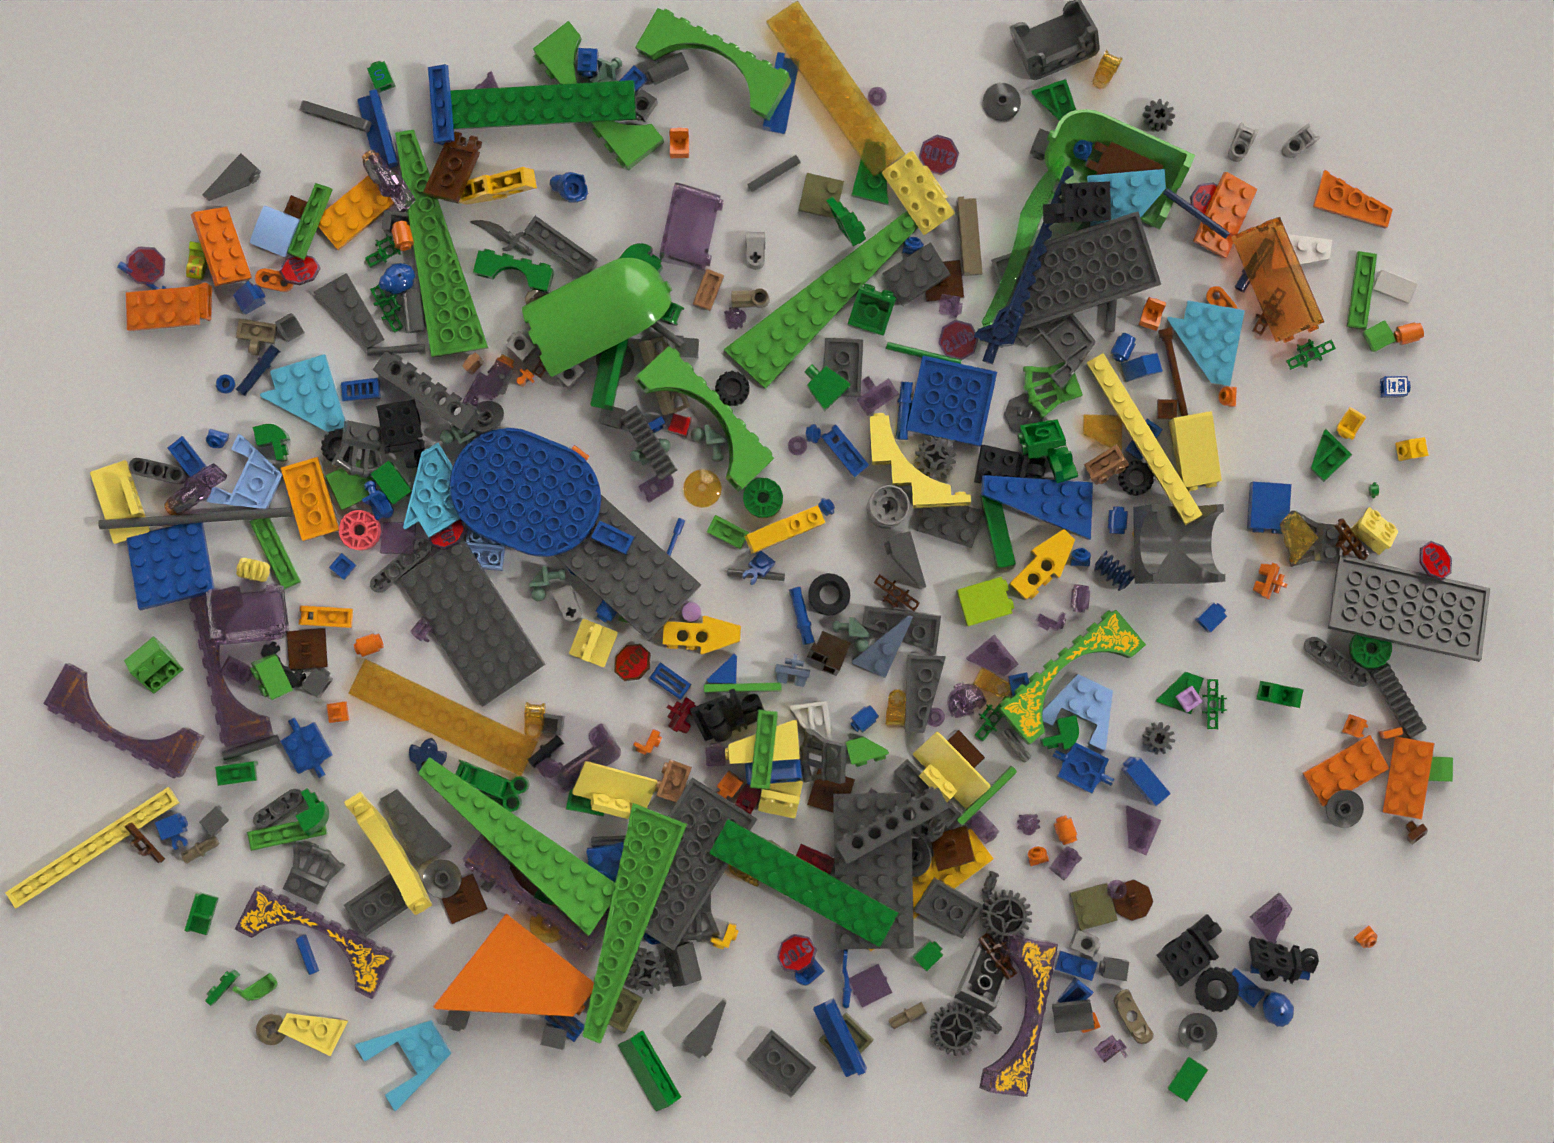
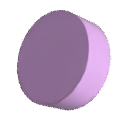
(691, 612)

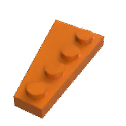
(1342, 199)

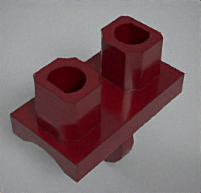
(678, 715)

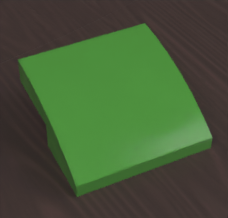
(346, 488)

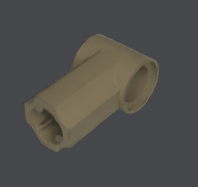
(747, 298)

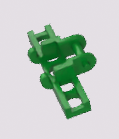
(380, 251)
(392, 311)
(1314, 349)
(1208, 712)
(988, 721)

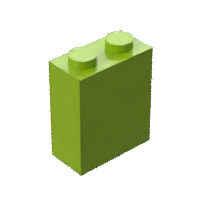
(985, 601)

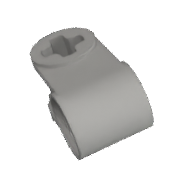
(1242, 139)
(1302, 140)
(755, 247)
(566, 600)

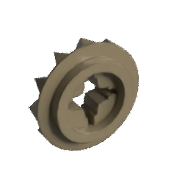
(263, 1032)

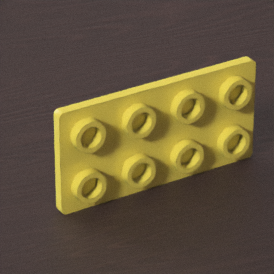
(918, 192)
(118, 498)
(949, 771)
(613, 789)

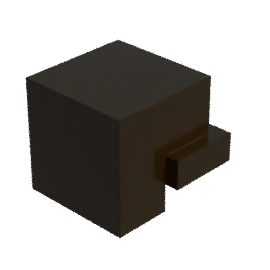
(829, 651)

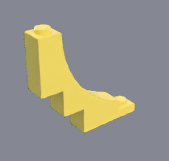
(925, 491)
(391, 852)

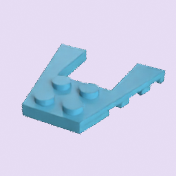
(422, 1047)

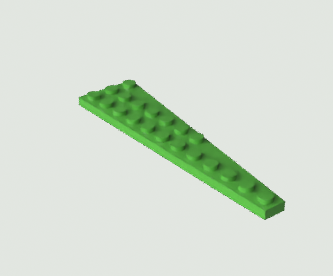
(446, 298)
(790, 328)
(643, 868)
(559, 874)

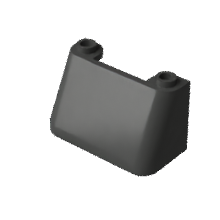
(1057, 42)

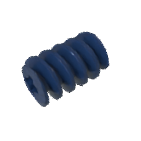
(1113, 571)

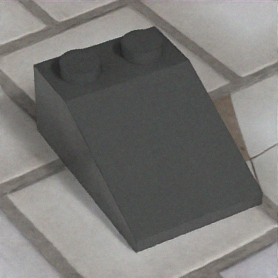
(905, 555)
(982, 981)

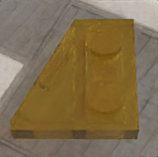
(1103, 429)
(1297, 536)

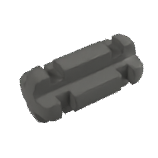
(990, 882)
(991, 1023)

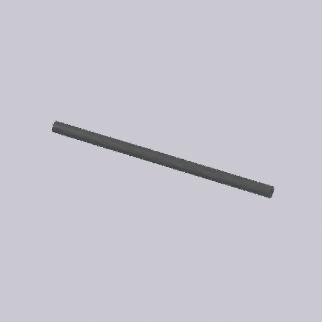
(195, 518)

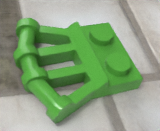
(1069, 392)

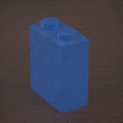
(1268, 506)
(1145, 780)

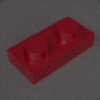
(816, 858)

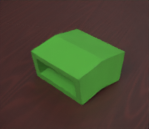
(1379, 336)
(1441, 769)

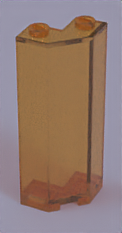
(1278, 280)

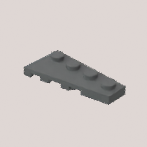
(349, 307)
(922, 631)
(921, 688)
(417, 833)

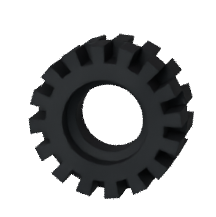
(741, 380)
(328, 442)
(1136, 489)

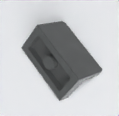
(683, 965)
(1073, 1016)

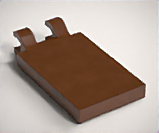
(1120, 160)
(453, 168)

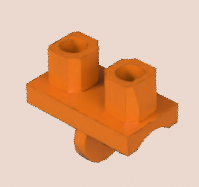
(1266, 588)

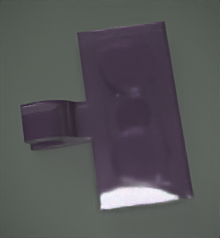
(877, 395)

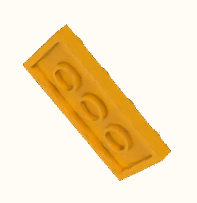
(353, 212)
(310, 499)

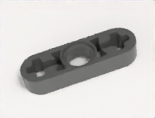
(269, 820)

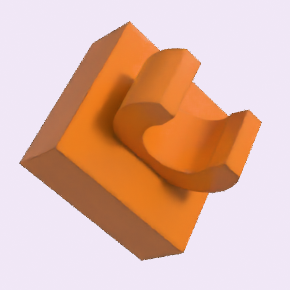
(338, 712)
(1354, 726)

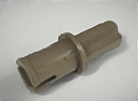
(199, 849)
(907, 1015)

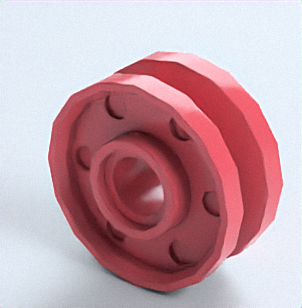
(348, 527)

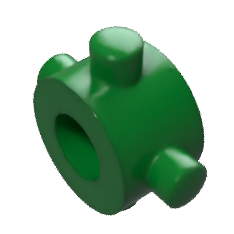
(1374, 490)

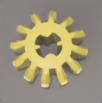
(253, 570)

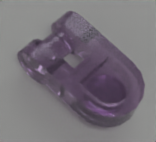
(662, 486)

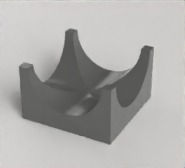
(1170, 550)

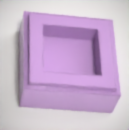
(1189, 699)

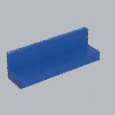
(441, 104)
(780, 117)
(379, 134)
(840, 1038)

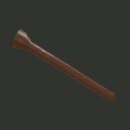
(1167, 336)

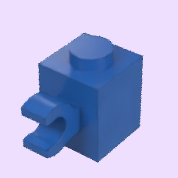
(588, 62)
(172, 828)

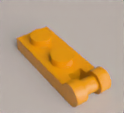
(326, 616)

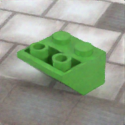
(153, 665)
(271, 677)
(863, 749)

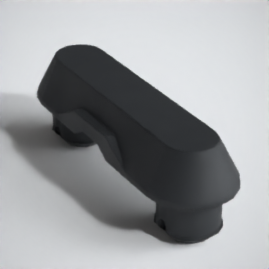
(295, 679)

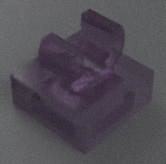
(421, 629)

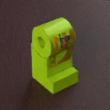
(197, 262)

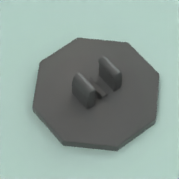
(1021, 412)

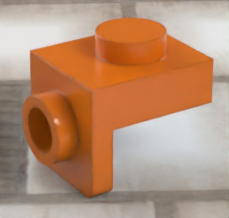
(679, 142)
(1152, 313)
(654, 740)

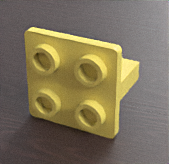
(1375, 531)
(593, 643)
(781, 799)

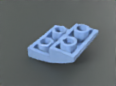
(274, 231)
(486, 551)

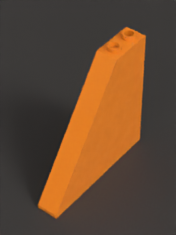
(517, 976)

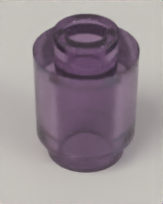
(1080, 598)

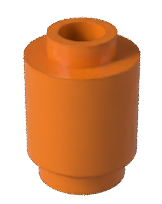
(402, 235)
(1409, 333)
(368, 644)
(1065, 830)

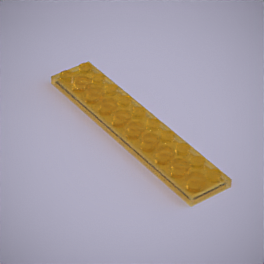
(835, 88)
(443, 717)

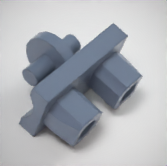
(783, 671)

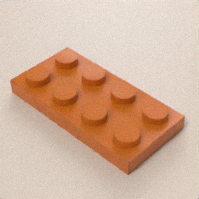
(1228, 210)
(221, 246)
(162, 308)
(1346, 769)
(1408, 777)

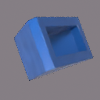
(1141, 367)
(725, 673)
(1075, 992)

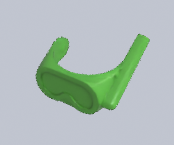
(258, 989)

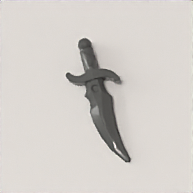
(503, 235)

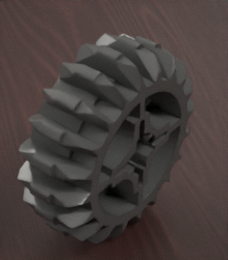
(1007, 906)
(947, 1028)

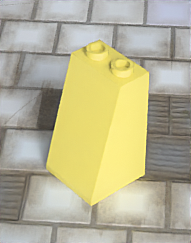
(1195, 450)
(785, 746)

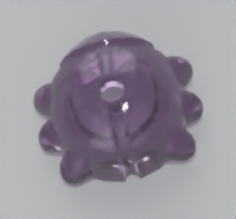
(738, 321)
(1023, 823)

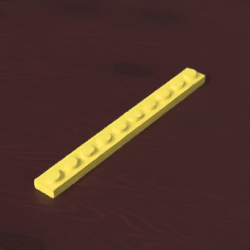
(1144, 439)
(91, 848)

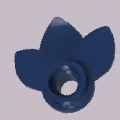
(428, 748)

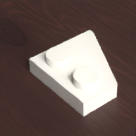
(814, 717)

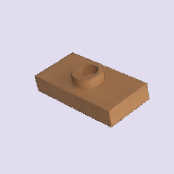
(708, 289)
(473, 363)

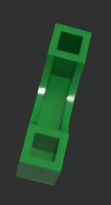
(490, 265)

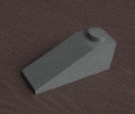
(235, 177)
(704, 1034)

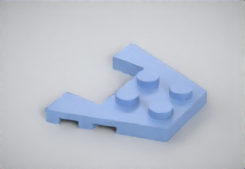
(256, 484)
(1085, 700)

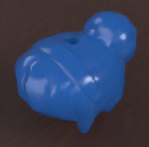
(576, 181)
(393, 283)
(1275, 1004)

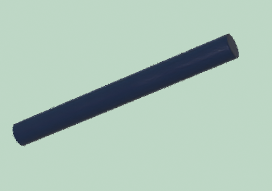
(1196, 213)

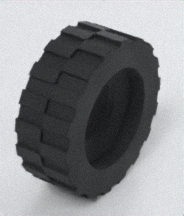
(818, 584)
(1209, 1002)

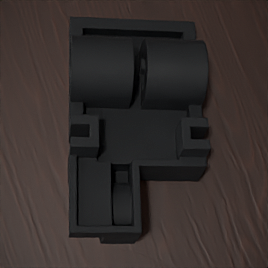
(1080, 203)
(401, 429)
(1006, 463)
(723, 715)
(1190, 951)
(1277, 960)

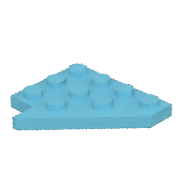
(1131, 191)
(1211, 338)
(308, 393)
(431, 493)

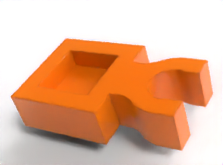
(729, 785)

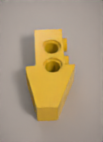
(498, 185)
(784, 529)
(1056, 552)
(718, 634)

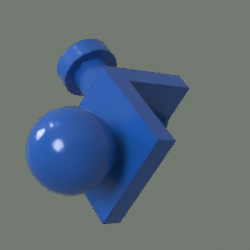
(378, 501)

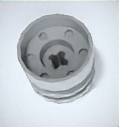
(897, 501)

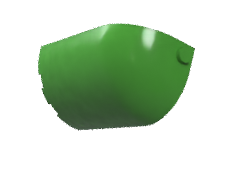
(1099, 127)
(596, 312)

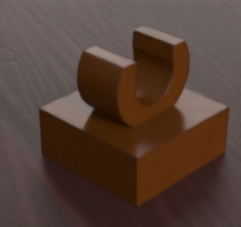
(295, 207)
(1166, 408)
(1415, 832)

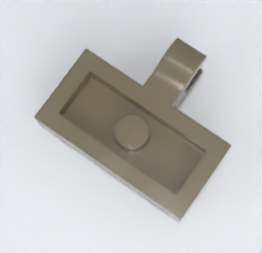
(256, 333)

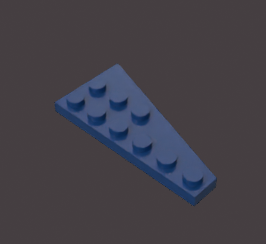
(1059, 504)

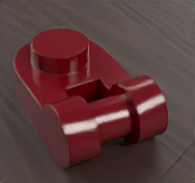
(749, 794)

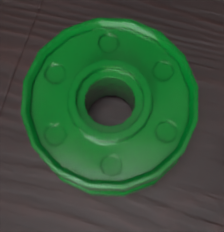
(751, 494)
(1363, 658)

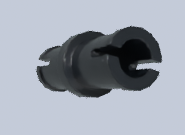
(545, 751)

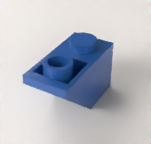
(249, 297)

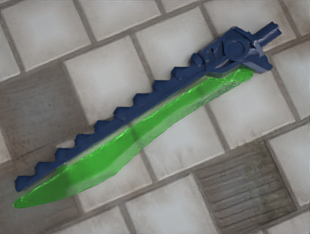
(1008, 320)

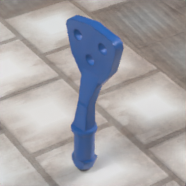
(846, 990)

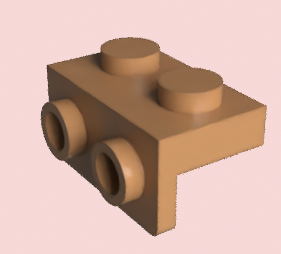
(1106, 465)
(674, 780)

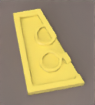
(313, 1031)

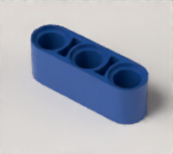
(782, 771)

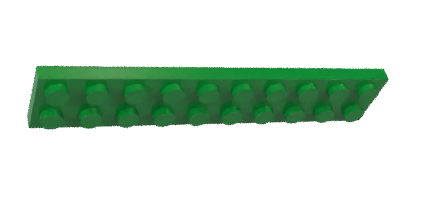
(543, 104)
(804, 882)

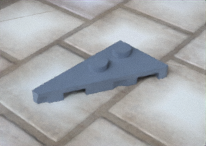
(881, 654)

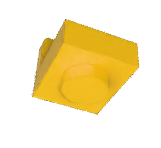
(1350, 423)
(1411, 449)
(731, 934)

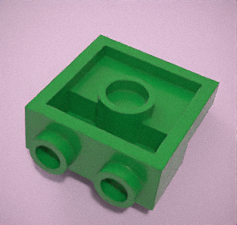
(847, 222)
(872, 309)
(1039, 437)

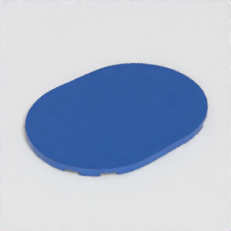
(525, 492)

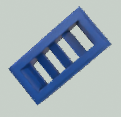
(376, 389)

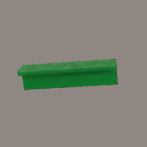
(608, 376)
(998, 532)
(649, 1071)

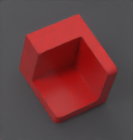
(680, 425)

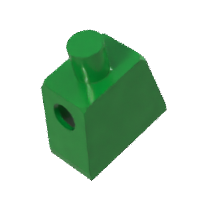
(825, 385)

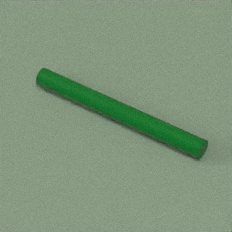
(919, 353)

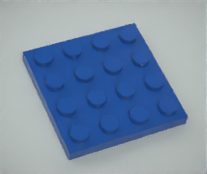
(951, 401)
(170, 565)

